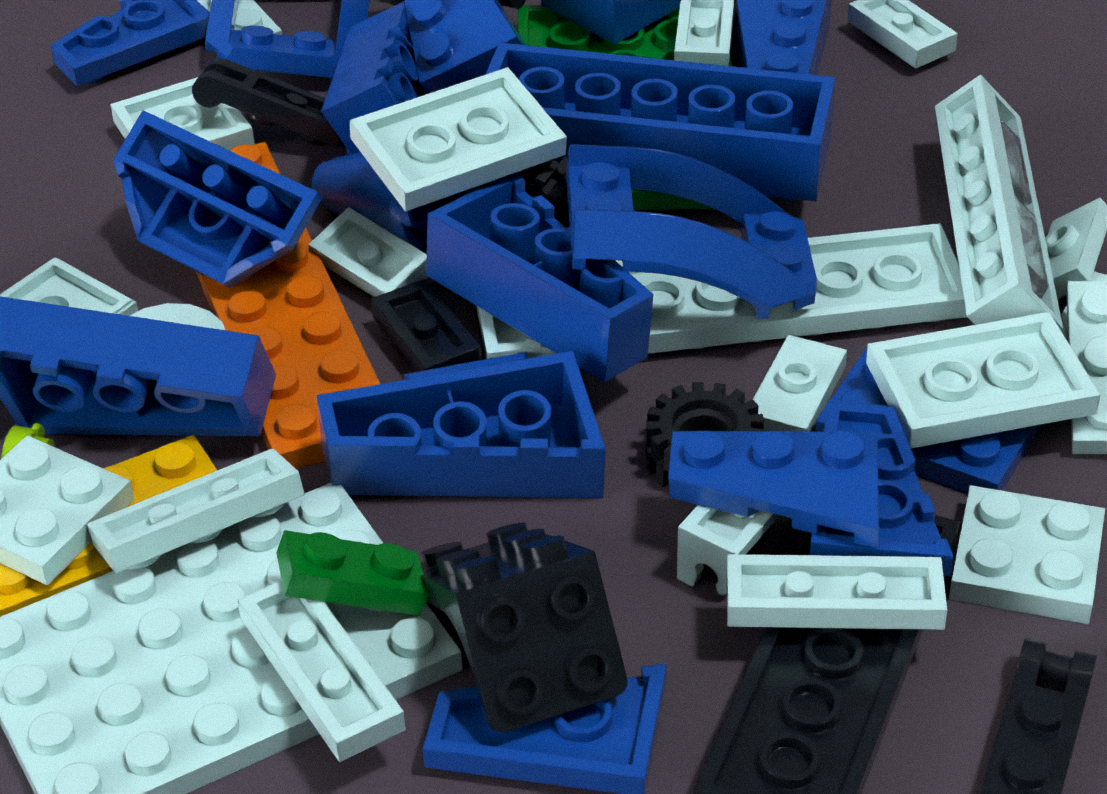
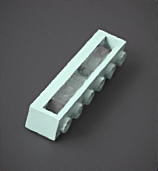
(994, 207)

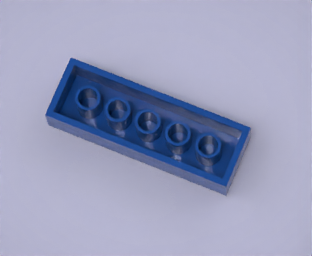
(745, 121)

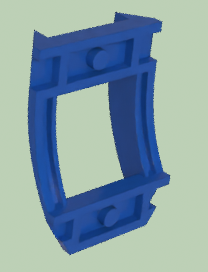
(262, 50)
(763, 267)

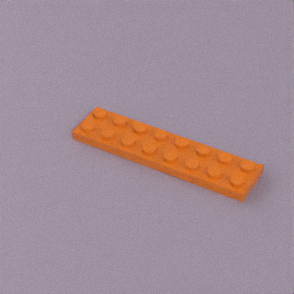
(302, 332)

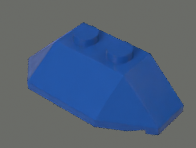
(208, 202)

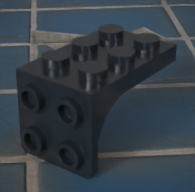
(528, 623)

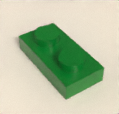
(351, 572)

